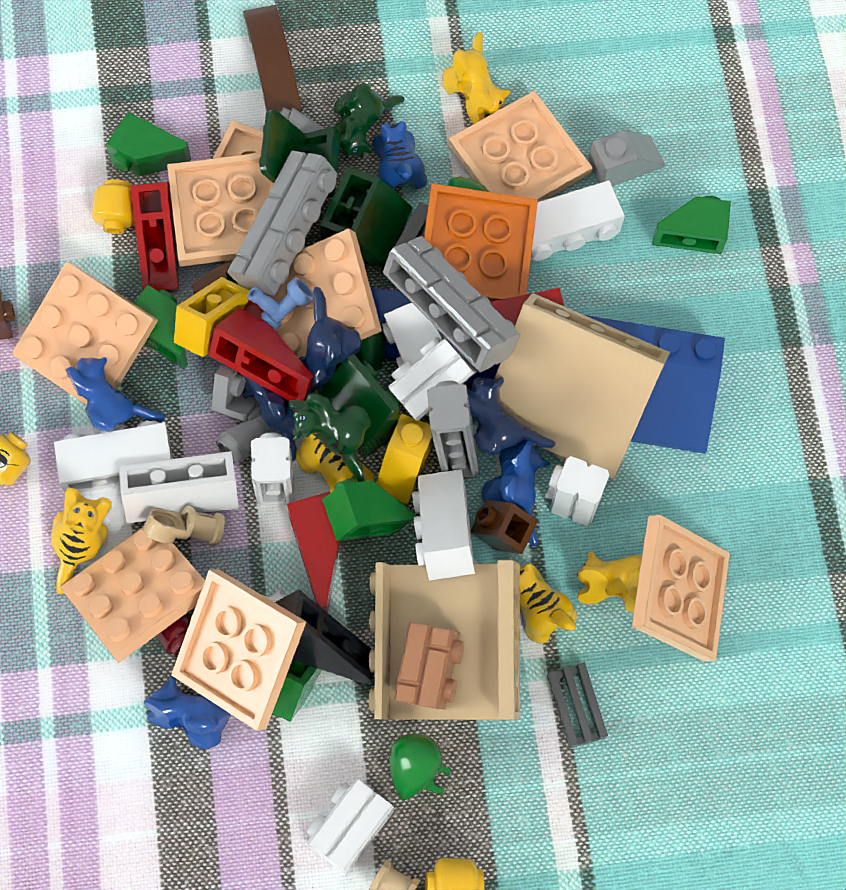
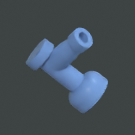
(298, 294)

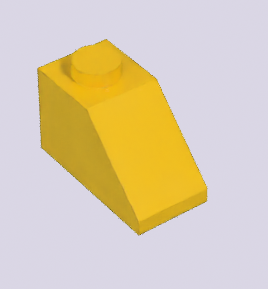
(204, 311)
(405, 458)

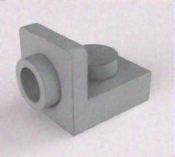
(229, 393)

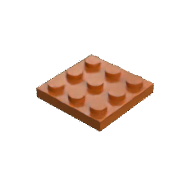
(483, 237)

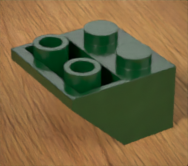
(369, 210)
(356, 385)

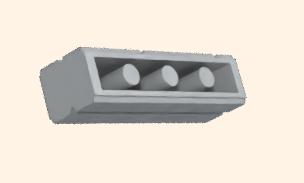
(283, 222)
(451, 303)
(453, 428)

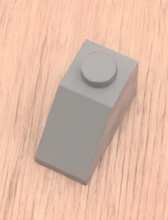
(623, 157)

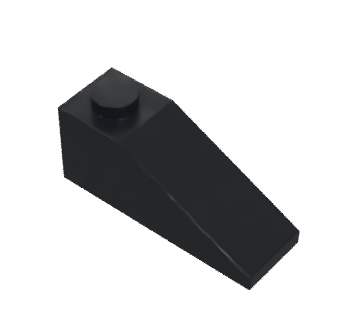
(327, 642)

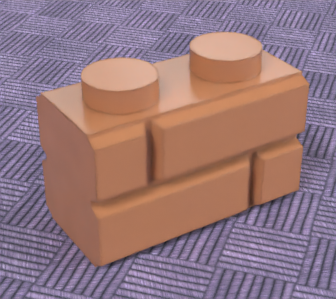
(428, 666)

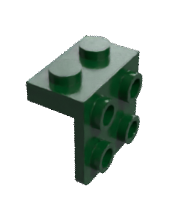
(282, 137)

